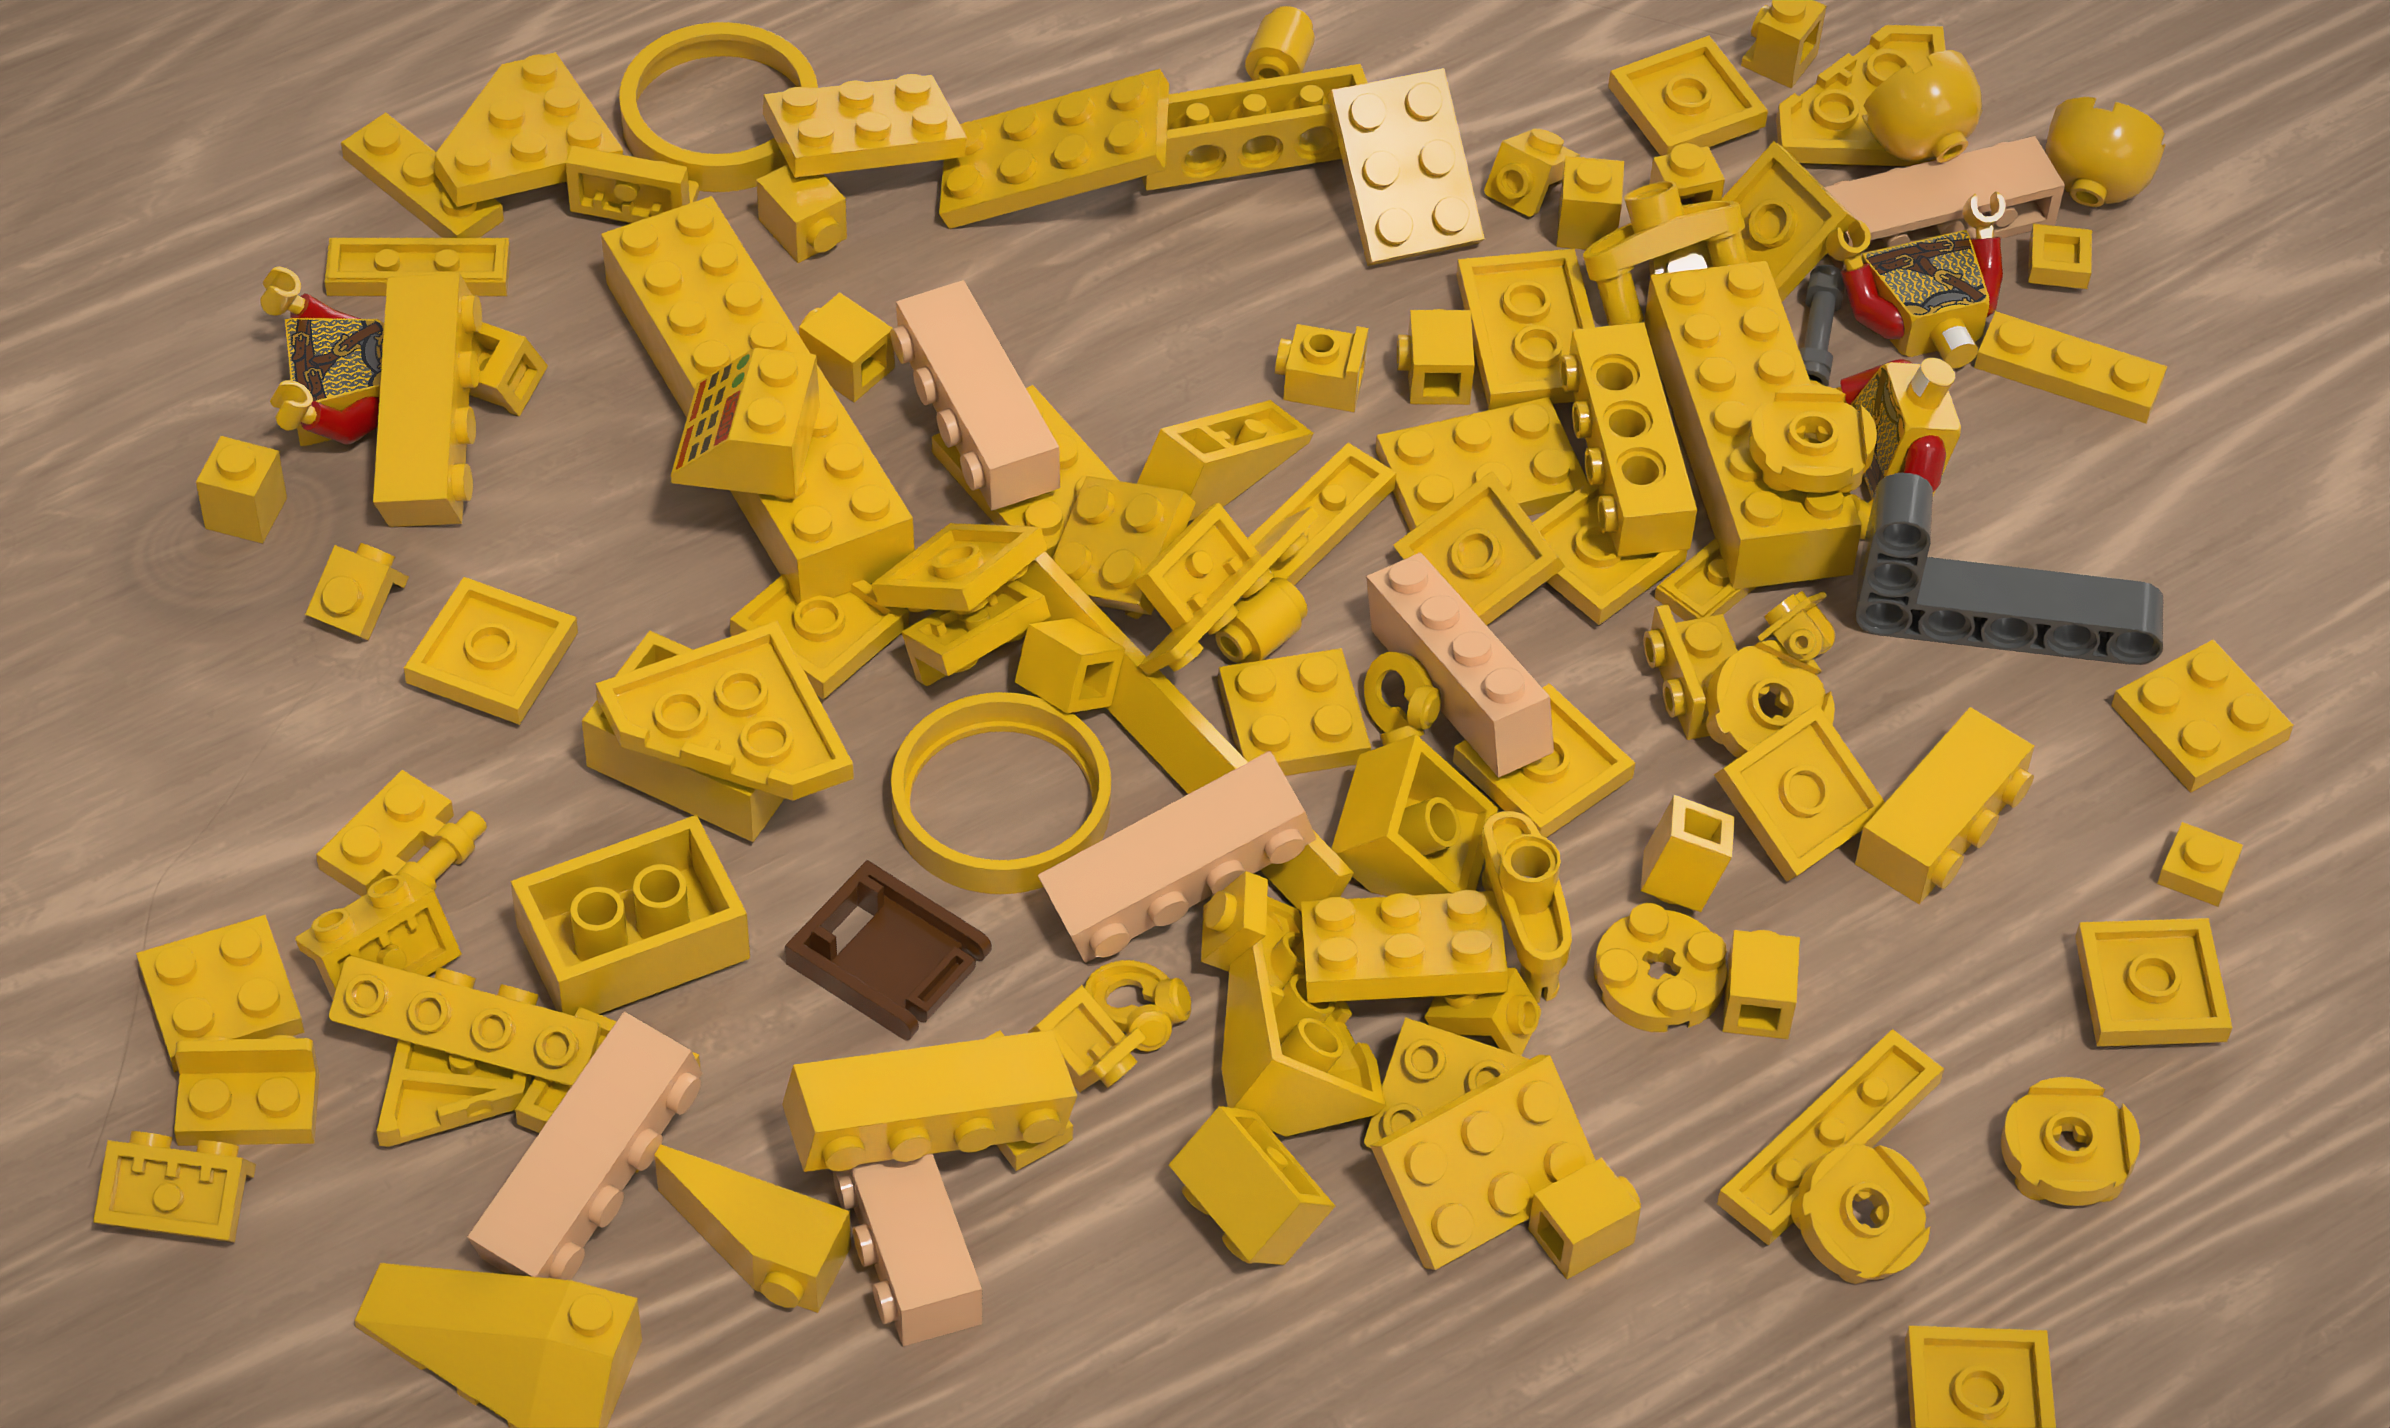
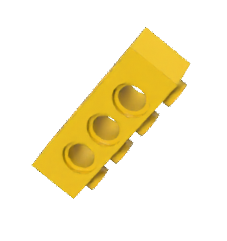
(1252, 127)
(1629, 440)

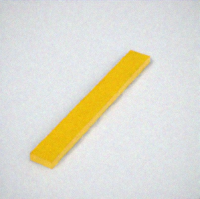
(1179, 733)

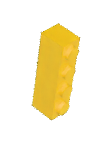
(426, 400)
(928, 1100)

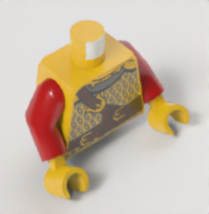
(1926, 290)
(331, 365)
(1912, 421)

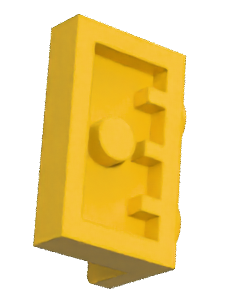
(625, 185)
(954, 642)
(1687, 659)
(390, 925)
(246, 1091)
(172, 1189)

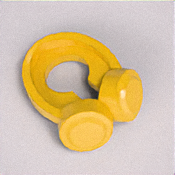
(1422, 697)
(1154, 1021)

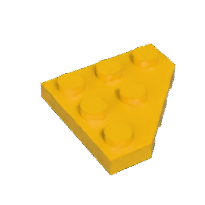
(1827, 118)
(520, 132)
(731, 713)

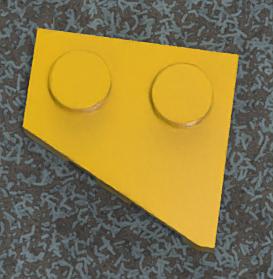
(443, 1091)

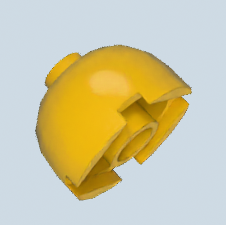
(1926, 111)
(2103, 152)

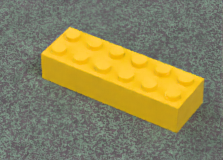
(1720, 356)

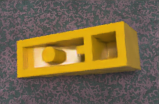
(1223, 453)
(767, 1233)

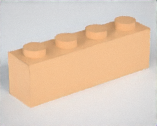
(1930, 196)
(976, 396)
(1479, 679)
(1178, 857)
(588, 1153)
(914, 1246)

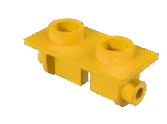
(1800, 626)

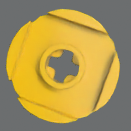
(1812, 467)
(1748, 675)
(1664, 937)
(2063, 1175)
(1827, 1217)

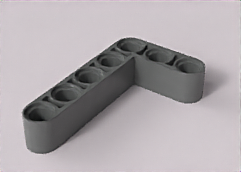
(1991, 604)

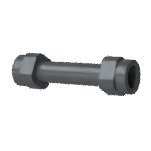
(1823, 298)

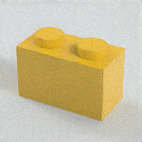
(1250, 1187)

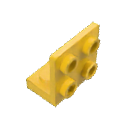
(1431, 1071)

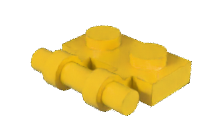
(393, 830)

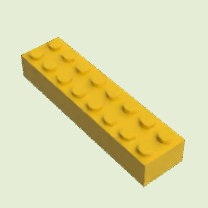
(705, 305)

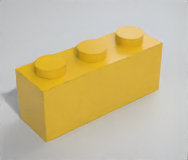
(1946, 806)

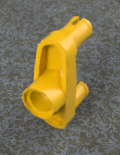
(1657, 228)
(1529, 906)

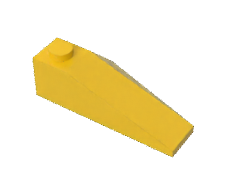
(1290, 1055)
(512, 1342)

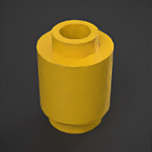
(1280, 44)
(1263, 622)

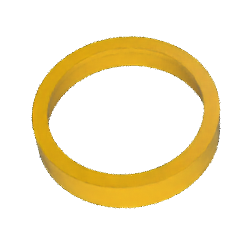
(715, 39)
(997, 714)

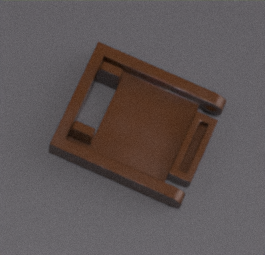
(899, 961)

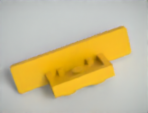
(1205, 575)
(464, 1021)

